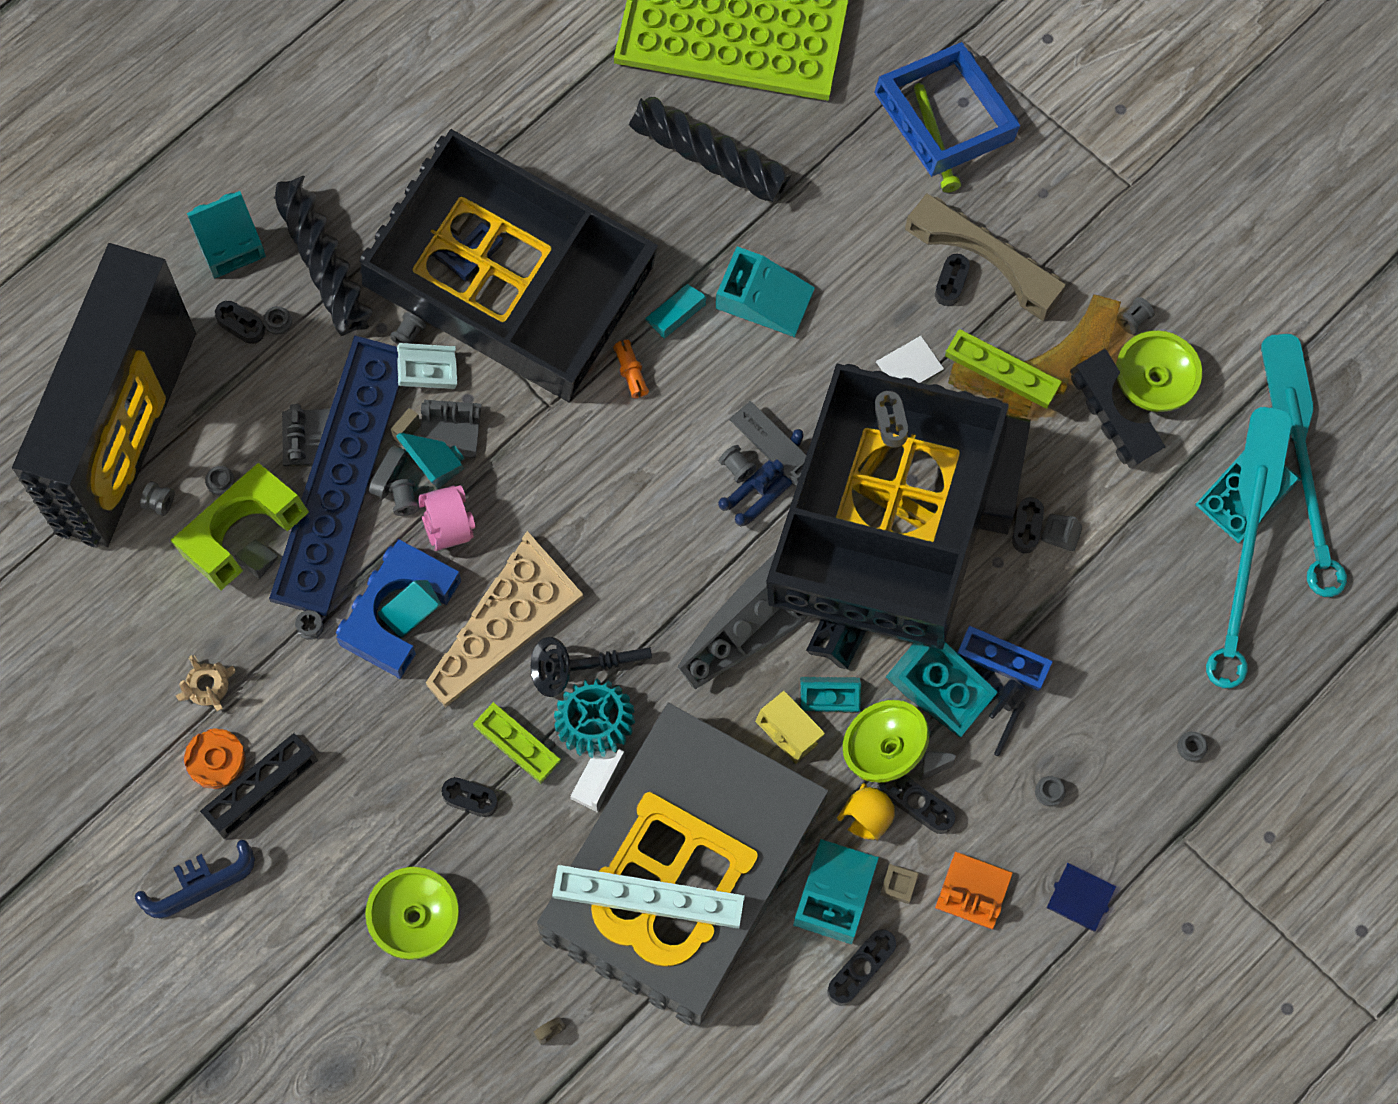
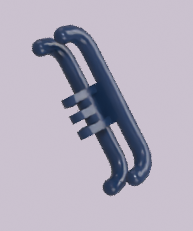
(767, 481)
(199, 883)

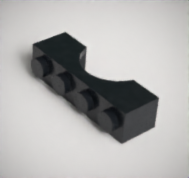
(1096, 380)

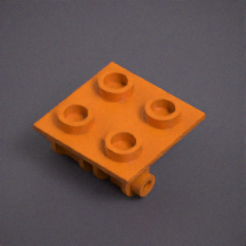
(973, 890)

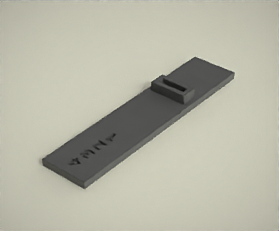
(770, 440)

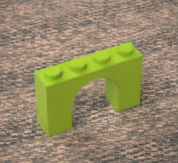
(252, 494)

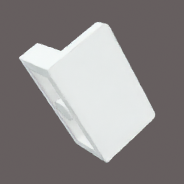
(598, 779)

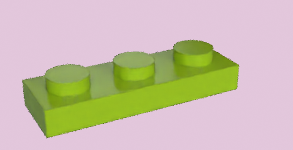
(517, 743)

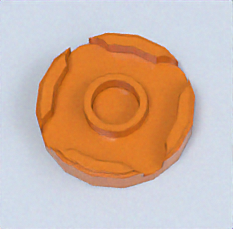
(214, 758)

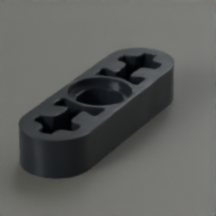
(917, 814)
(882, 955)

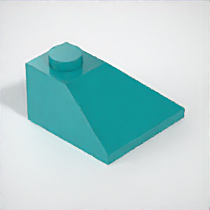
(433, 458)

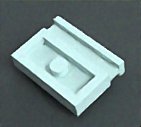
(426, 366)

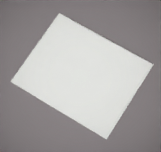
(911, 361)

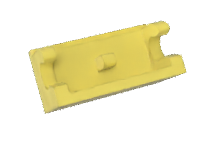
(789, 727)

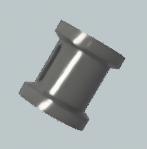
(1135, 315)
(408, 329)
(737, 463)
(403, 497)

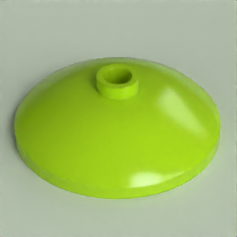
(1161, 356)
(878, 732)
(410, 892)

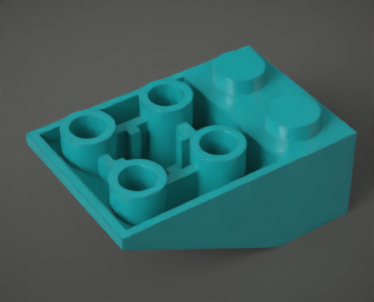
(226, 234)
(763, 292)
(1224, 504)
(835, 891)

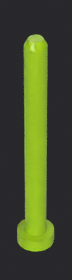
(950, 182)

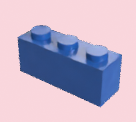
(1004, 658)

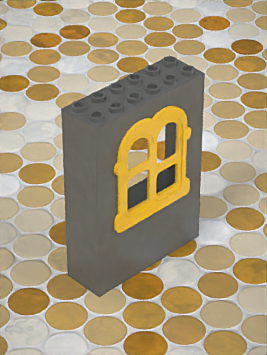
(718, 799)

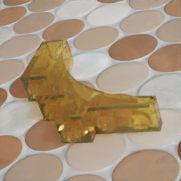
(1084, 341)

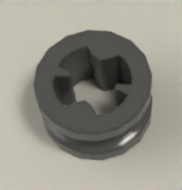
(310, 634)

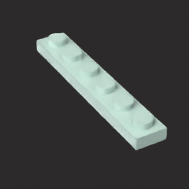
(648, 896)

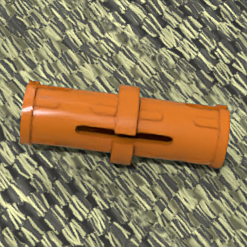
(631, 369)

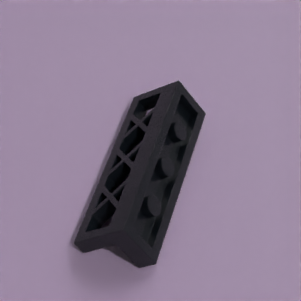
(842, 643)
(264, 790)

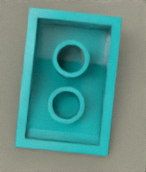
(942, 685)

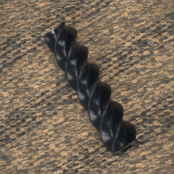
(714, 153)
(319, 255)

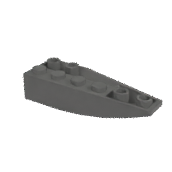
(738, 630)

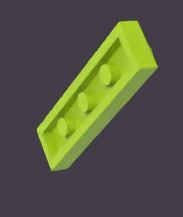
(1003, 368)

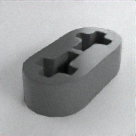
(898, 417)
(388, 471)

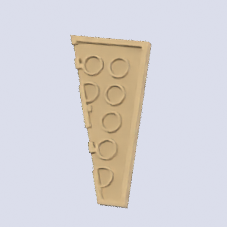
(511, 613)

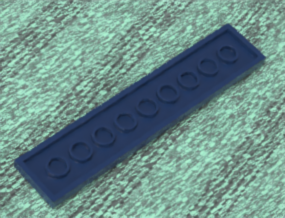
(339, 478)

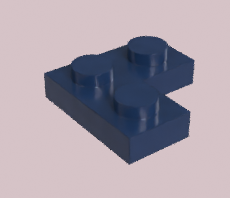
(460, 265)

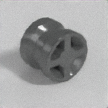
(157, 498)

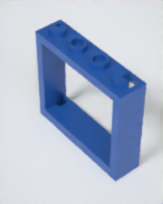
(914, 130)

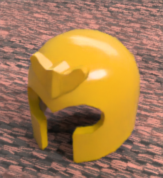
(871, 811)

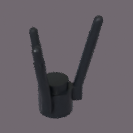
(1009, 697)

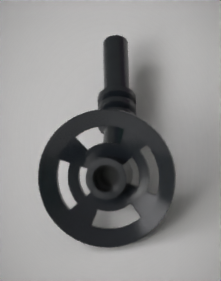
(563, 666)

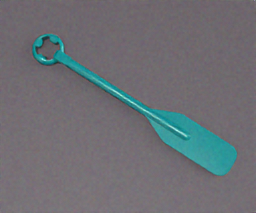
(1291, 392)
(1258, 490)

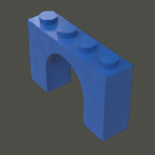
(400, 568)

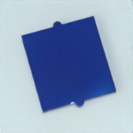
(1081, 897)

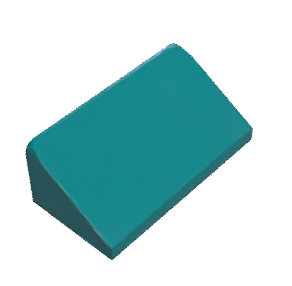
(676, 310)
(410, 607)
(830, 694)

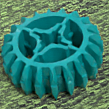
(593, 702)

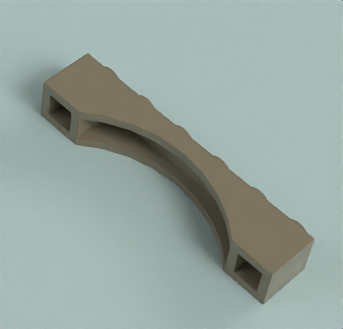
(938, 224)

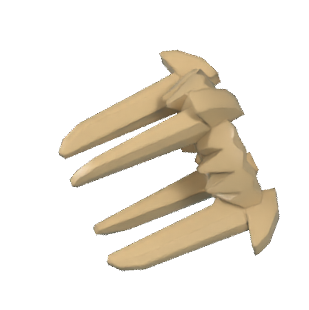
(211, 696)

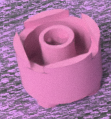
(446, 518)

